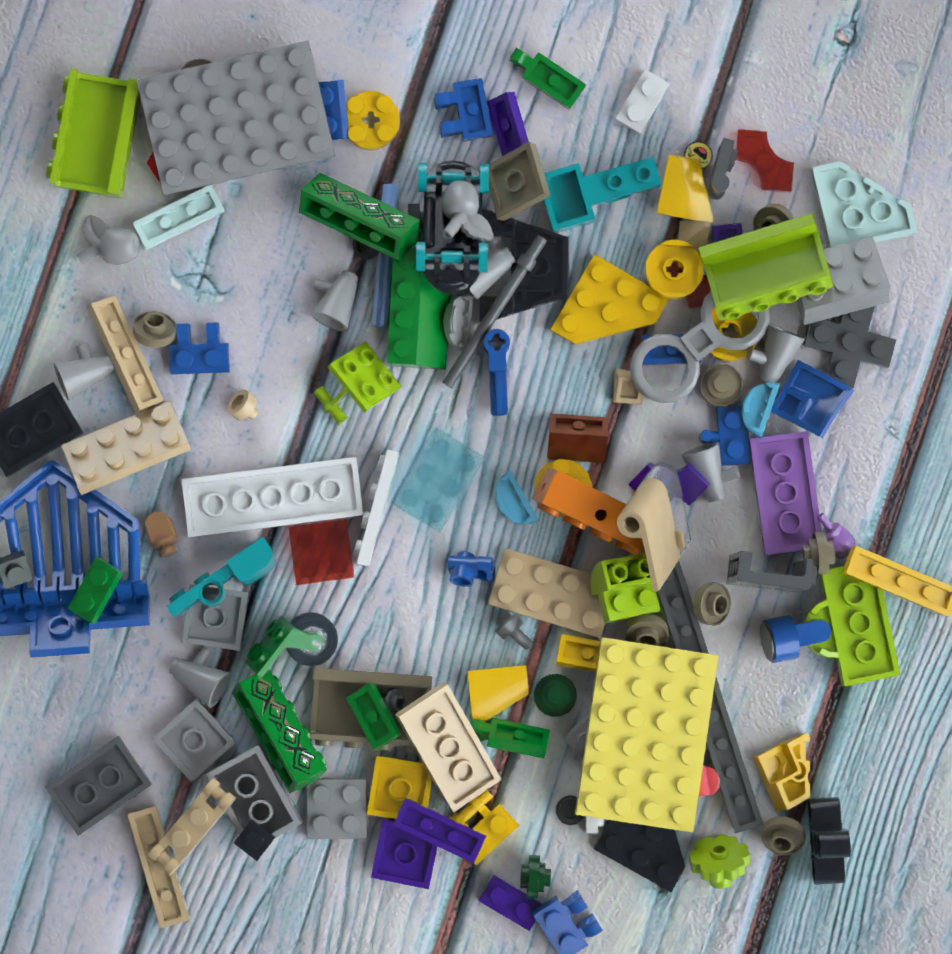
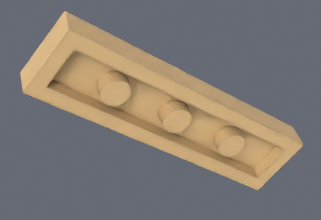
(125, 354)
(164, 889)

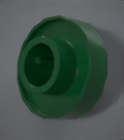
(555, 695)
(534, 876)

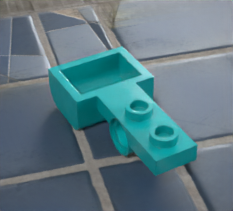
(575, 195)
(247, 566)

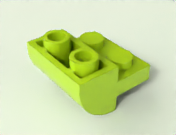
(624, 588)

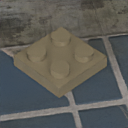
(517, 181)

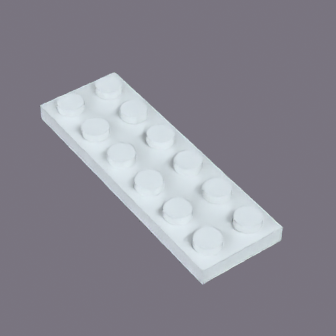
(272, 497)

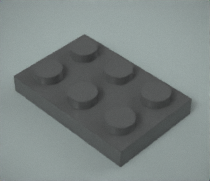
(98, 785)

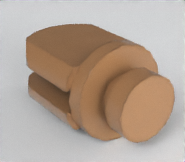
(161, 533)

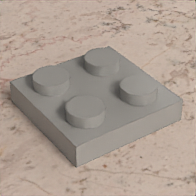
(217, 625)
(194, 740)
(337, 809)

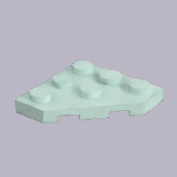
(859, 207)

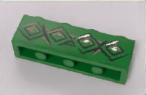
(359, 216)
(279, 731)

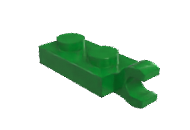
(549, 77)
(513, 736)

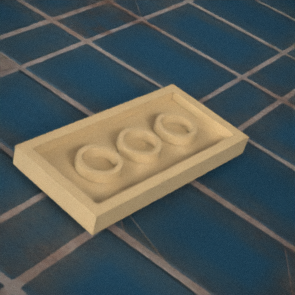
(125, 447)
(547, 593)
(448, 746)

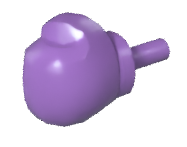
(842, 538)

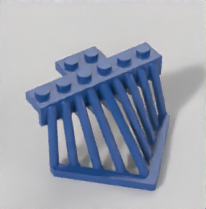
(44, 609)

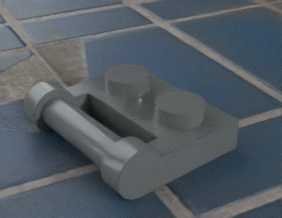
(724, 162)

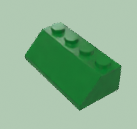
(415, 318)

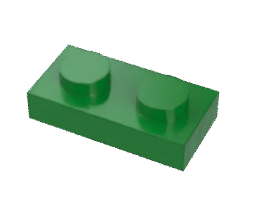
(95, 590)
(373, 716)

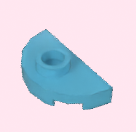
(757, 407)
(513, 502)

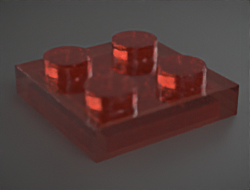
(321, 552)

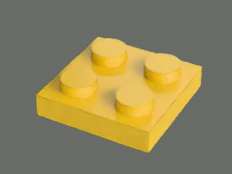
(395, 781)

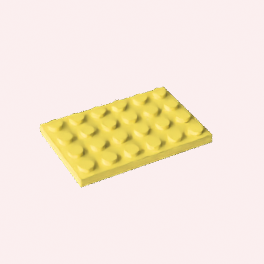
(646, 734)

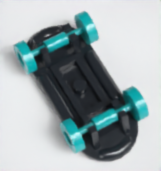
(455, 262)

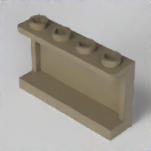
(334, 718)

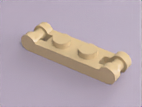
(192, 826)

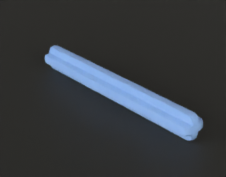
(384, 269)

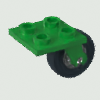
(307, 638)

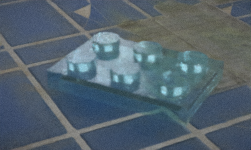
(438, 480)

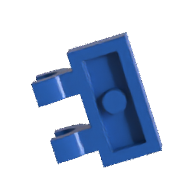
(471, 108)
(199, 358)
(559, 927)

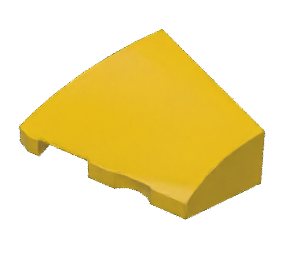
(684, 190)
(496, 690)
(785, 772)

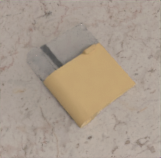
(660, 519)

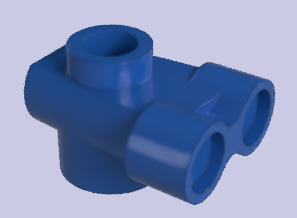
(466, 567)

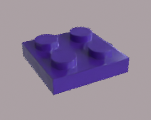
(403, 857)

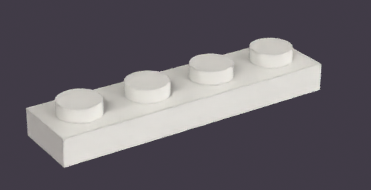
(379, 496)

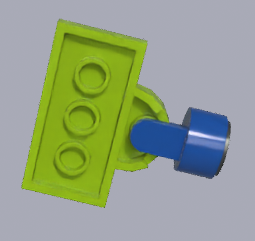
(845, 626)

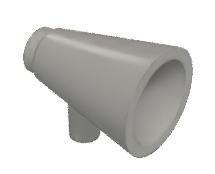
(498, 264)
(336, 305)
(777, 353)
(83, 373)
(707, 462)
(201, 680)

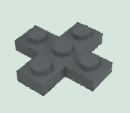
(850, 344)

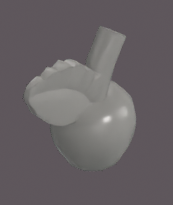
(461, 205)
(114, 244)

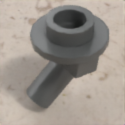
(509, 626)
(394, 700)

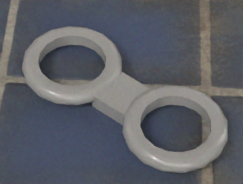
(694, 347)

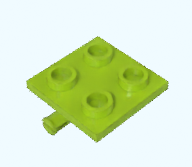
(363, 379)

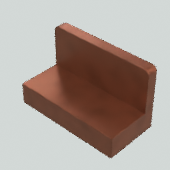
(578, 438)

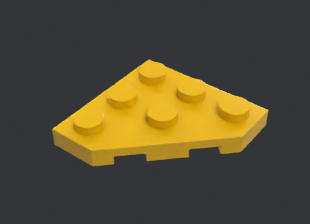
(607, 304)

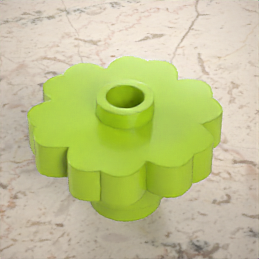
(719, 860)

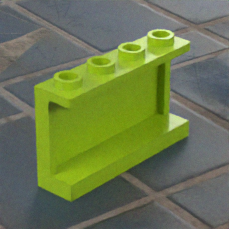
(94, 134)
(766, 267)

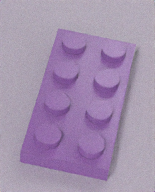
(785, 491)

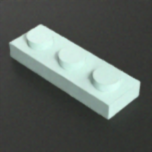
(178, 217)

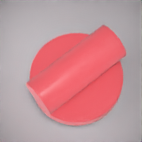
(709, 781)

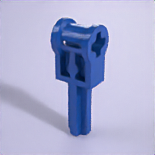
(497, 372)

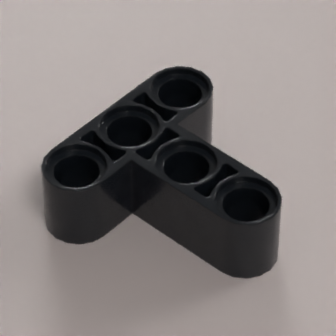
(827, 840)

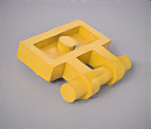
(495, 825)

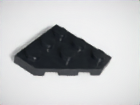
(644, 850)

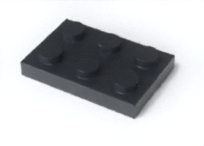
(35, 428)

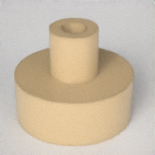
(242, 405)

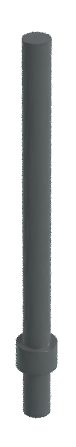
(525, 263)

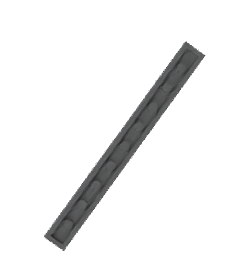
(720, 738)

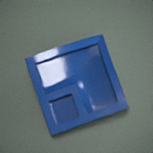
(811, 399)

